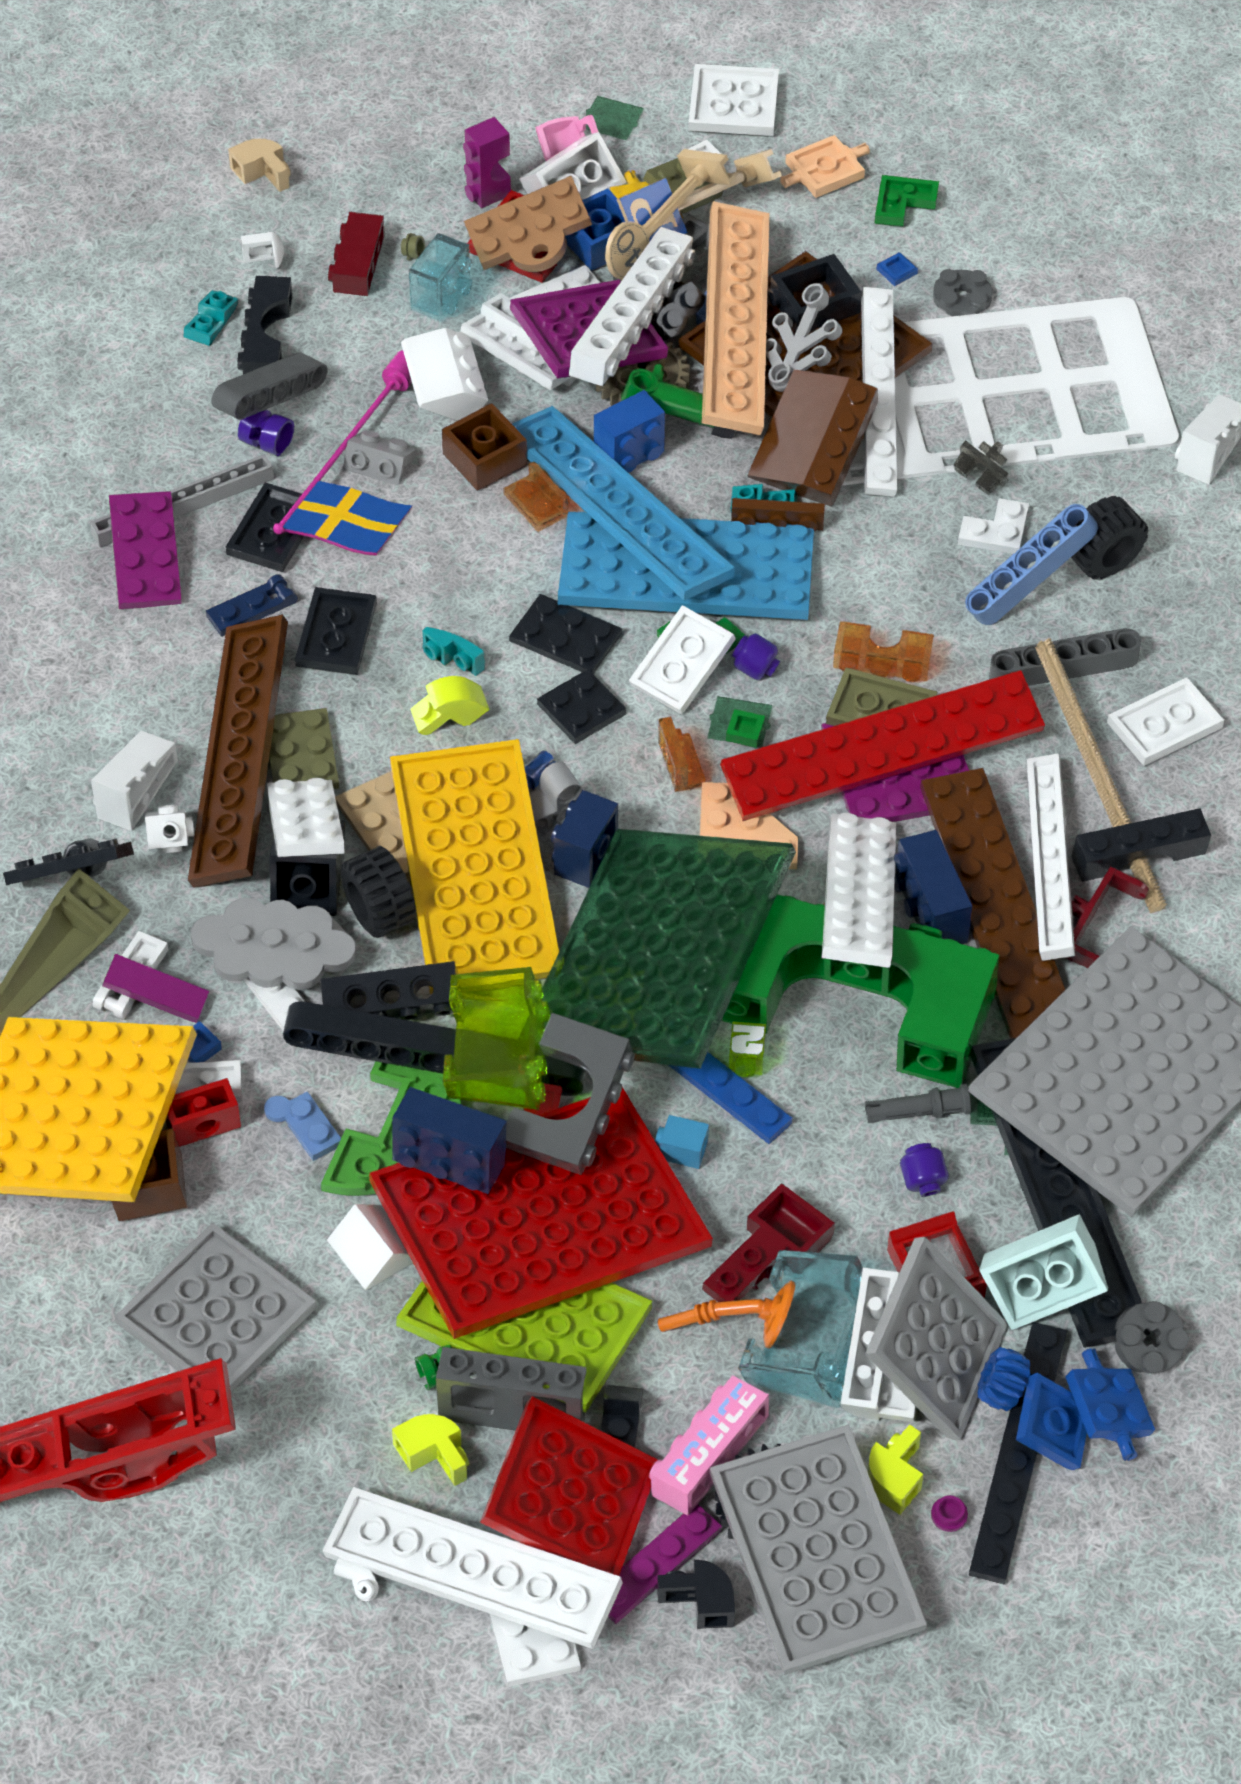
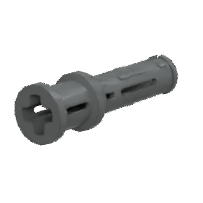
(935, 1102)

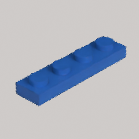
(737, 1098)

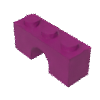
(483, 148)

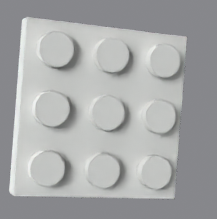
(733, 100)

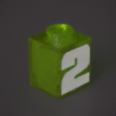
(747, 1048)

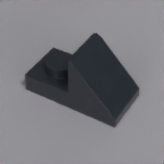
(622, 1413)

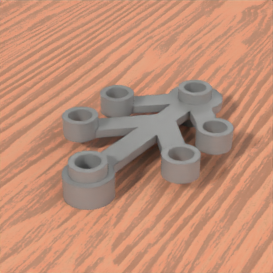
(816, 300)

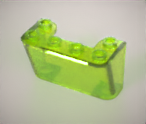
(497, 1038)

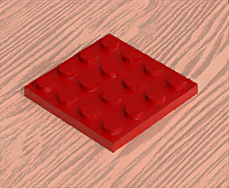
(569, 1489)

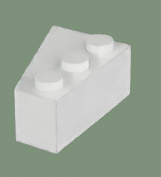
(1209, 439)
(133, 779)

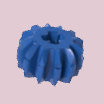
(1003, 1379)

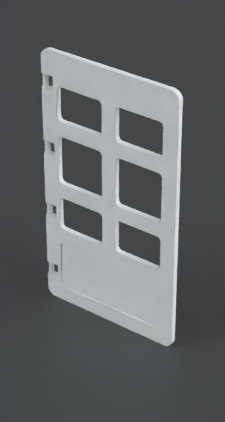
(1129, 369)

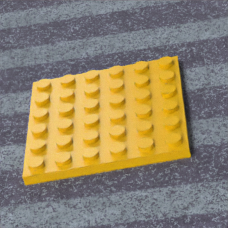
(84, 1104)

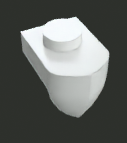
(262, 247)

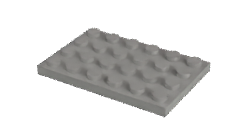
(817, 1549)

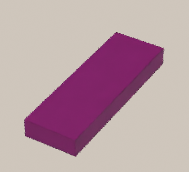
(155, 988)

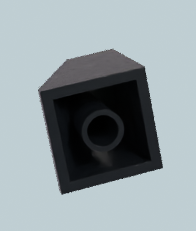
(307, 879)

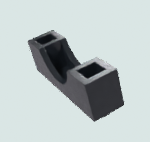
(269, 303)
(1173, 835)

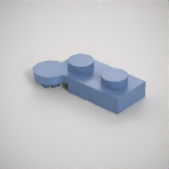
(305, 1122)

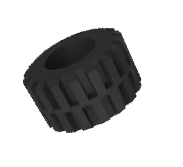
(1117, 540)
(378, 891)

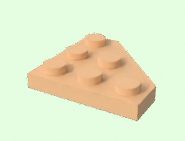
(722, 819)

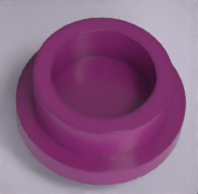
(949, 1513)

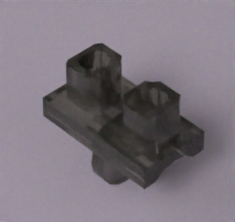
(992, 473)

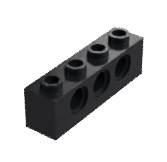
(407, 981)

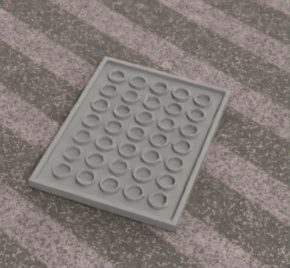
(1123, 1071)

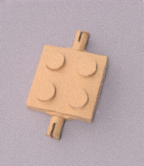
(825, 166)

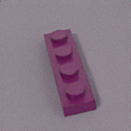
(663, 1554)

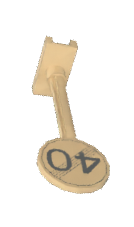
(631, 238)

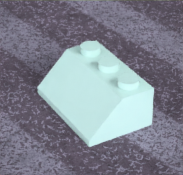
(1044, 1272)

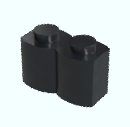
(676, 309)

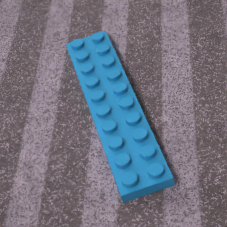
(622, 505)

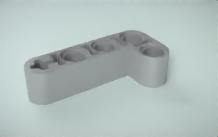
(556, 791)

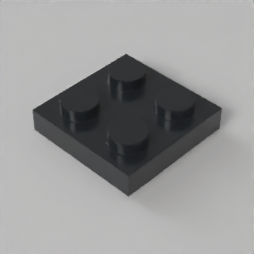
(581, 706)

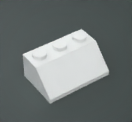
(585, 160)
(445, 373)

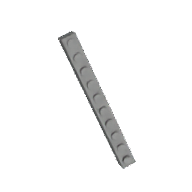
(202, 492)

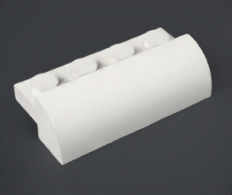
(505, 338)
(866, 1388)

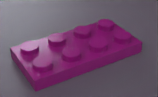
(144, 550)

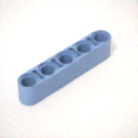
(1037, 550)

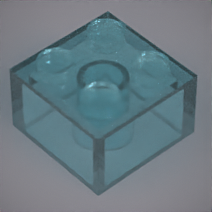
(440, 277)

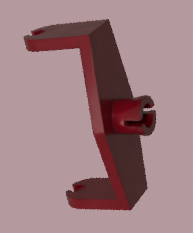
(1086, 910)

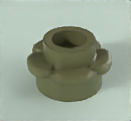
(412, 246)

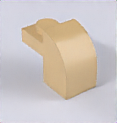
(258, 159)

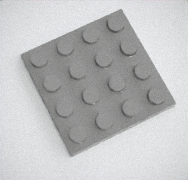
(215, 1306)
(936, 1338)

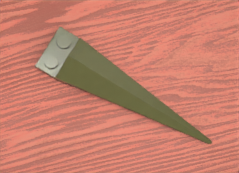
(67, 933)

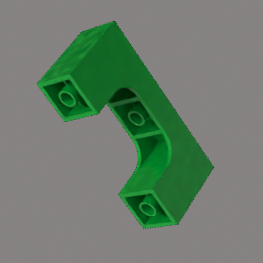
(943, 1012)

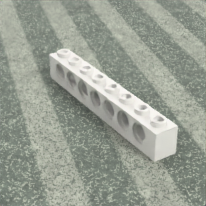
(631, 306)

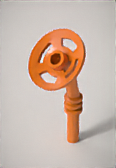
(772, 1311)

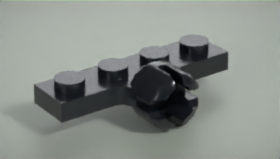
(84, 854)

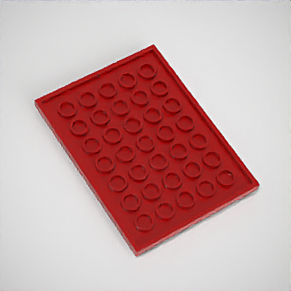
(542, 1226)

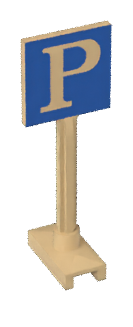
(644, 202)

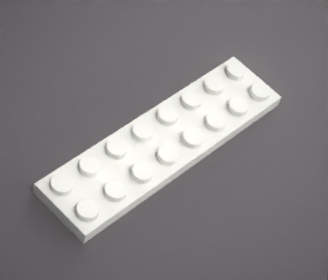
(859, 890)
(474, 1567)

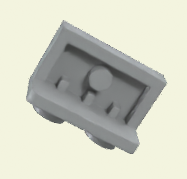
(378, 457)

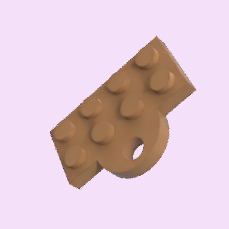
(529, 226)

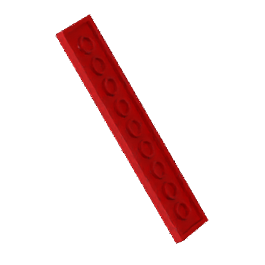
(881, 745)

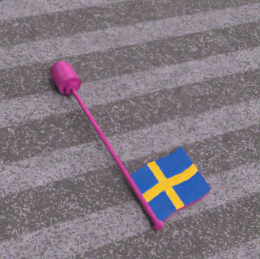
(343, 513)

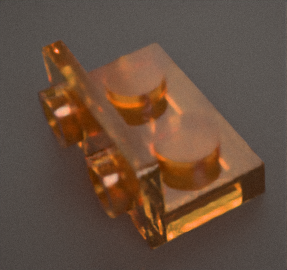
(538, 498)
(679, 756)

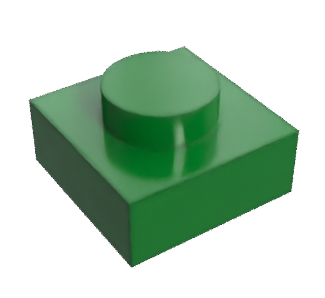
(745, 728)

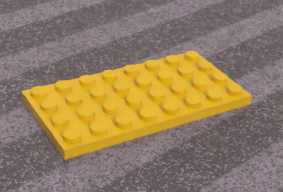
(475, 858)

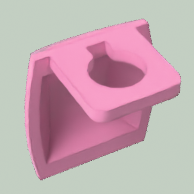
(562, 132)

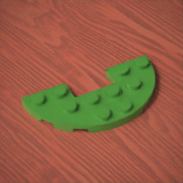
(362, 1153)

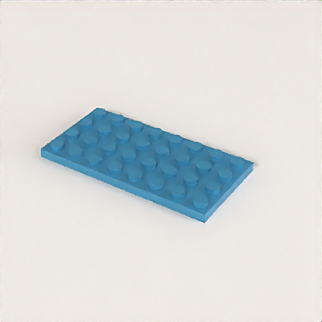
(768, 562)

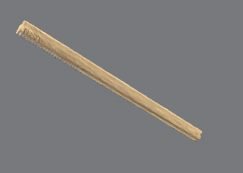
(1094, 763)

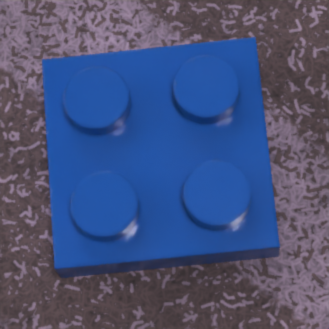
(1052, 1422)

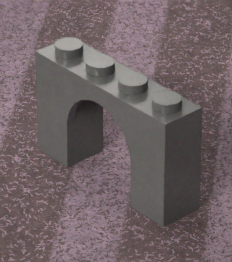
(571, 1140)

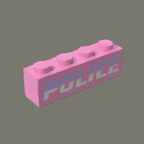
(711, 1440)

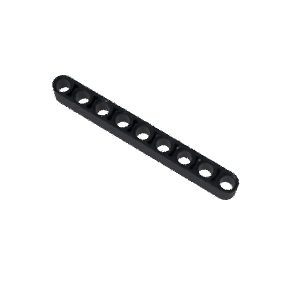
(394, 1041)

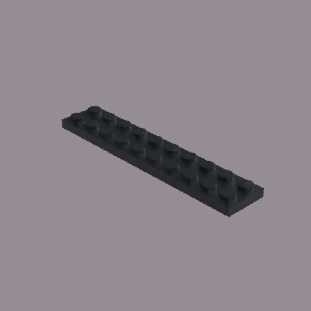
(1057, 1195)

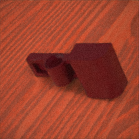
(776, 1224)

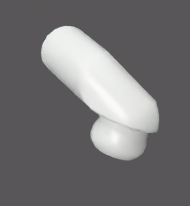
(363, 1579)

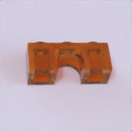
(906, 659)

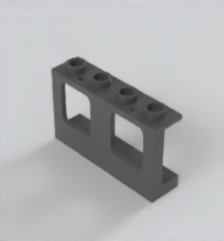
(503, 1387)

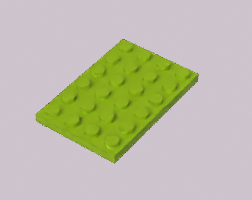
(577, 1331)

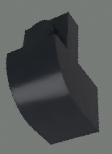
(706, 1587)

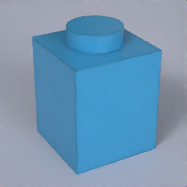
(683, 1141)

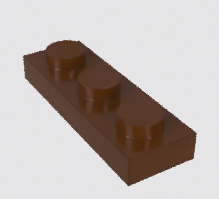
(778, 513)

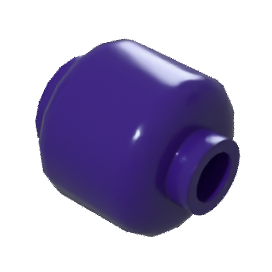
(756, 656)
(924, 1169)

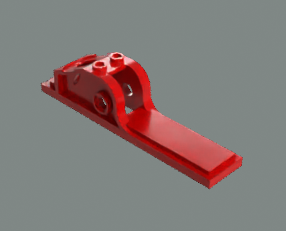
(130, 1425)

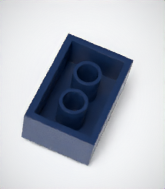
(932, 886)
(448, 1140)

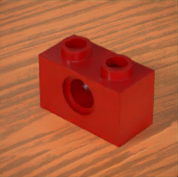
(203, 1112)

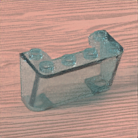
(817, 1333)

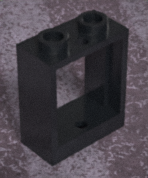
(828, 269)

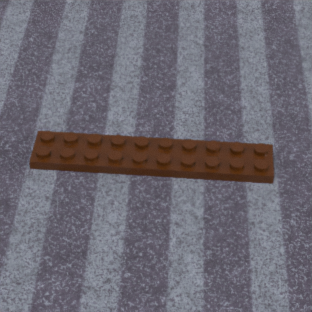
(238, 752)
(1000, 900)

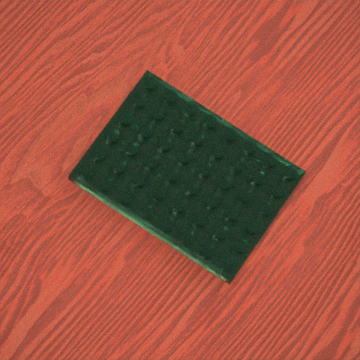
(666, 939)

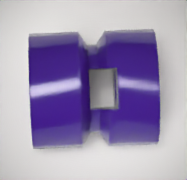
(268, 431)

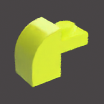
(448, 699)
(432, 1438)
(891, 1476)

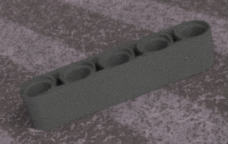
(269, 385)
(1079, 656)

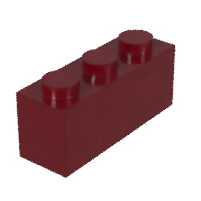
(357, 253)

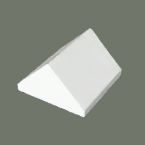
(369, 1245)

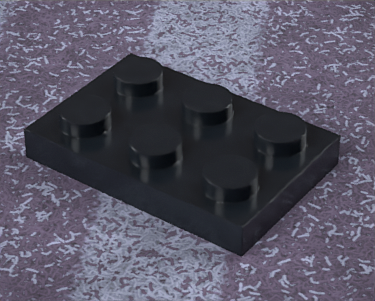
(255, 537)
(336, 630)
(565, 634)

